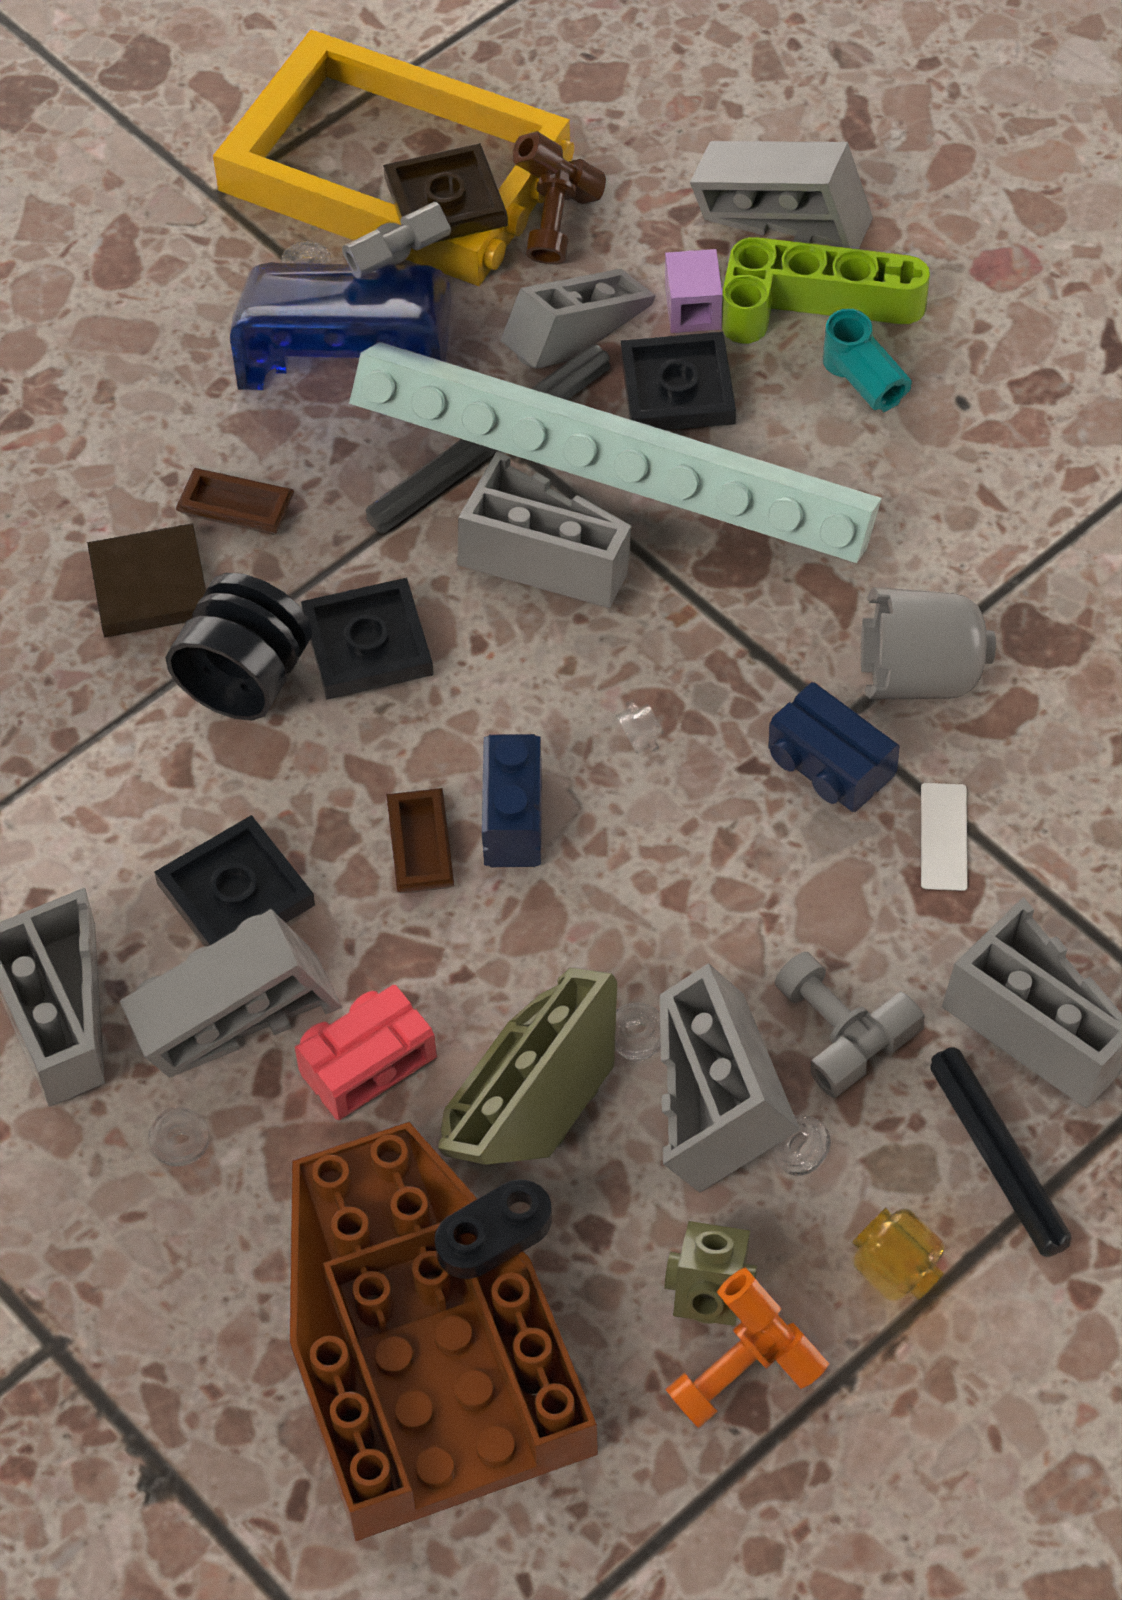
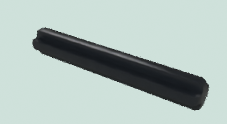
(1000, 1152)

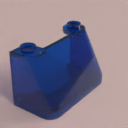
(334, 314)

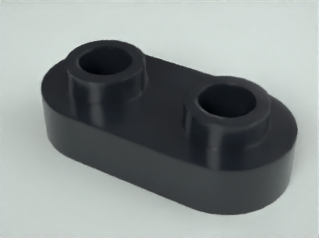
(498, 1229)

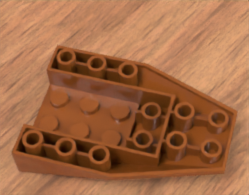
(412, 1374)

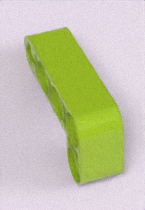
(817, 281)

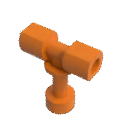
(761, 1337)

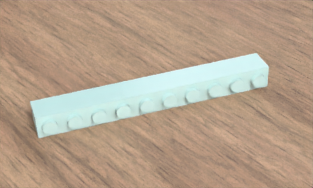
(615, 451)

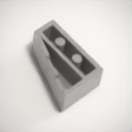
(786, 188)
(540, 537)
(227, 992)
(54, 994)
(1038, 1006)
(720, 1081)

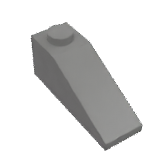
(568, 315)

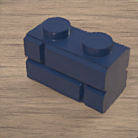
(832, 748)
(512, 800)

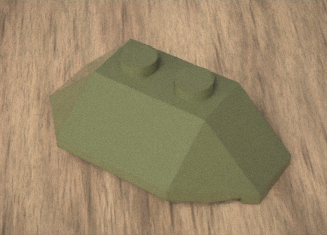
(536, 1074)

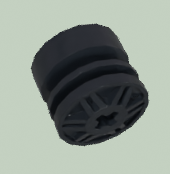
(239, 646)

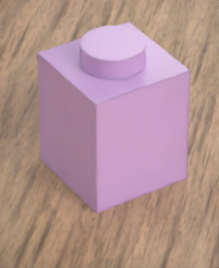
(693, 291)

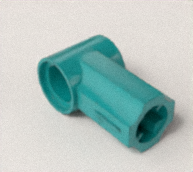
(857, 356)

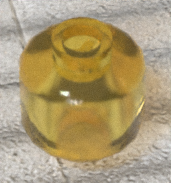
(899, 1254)

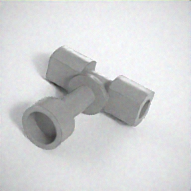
(393, 242)
(856, 1032)

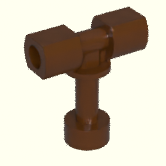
(557, 182)

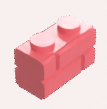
(365, 1050)

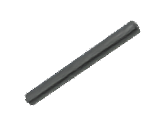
(466, 455)

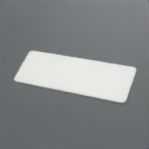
(944, 836)

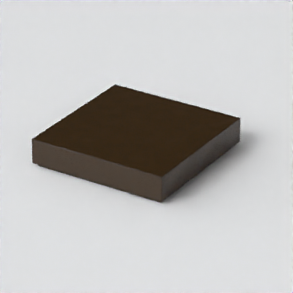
(457, 182)
(147, 579)

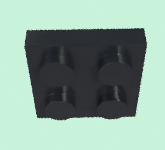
(678, 381)
(367, 638)
(232, 880)

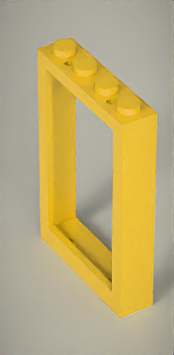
(251, 177)

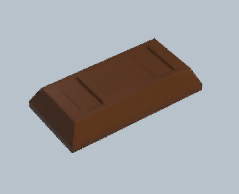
(234, 501)
(420, 840)

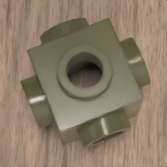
(705, 1263)

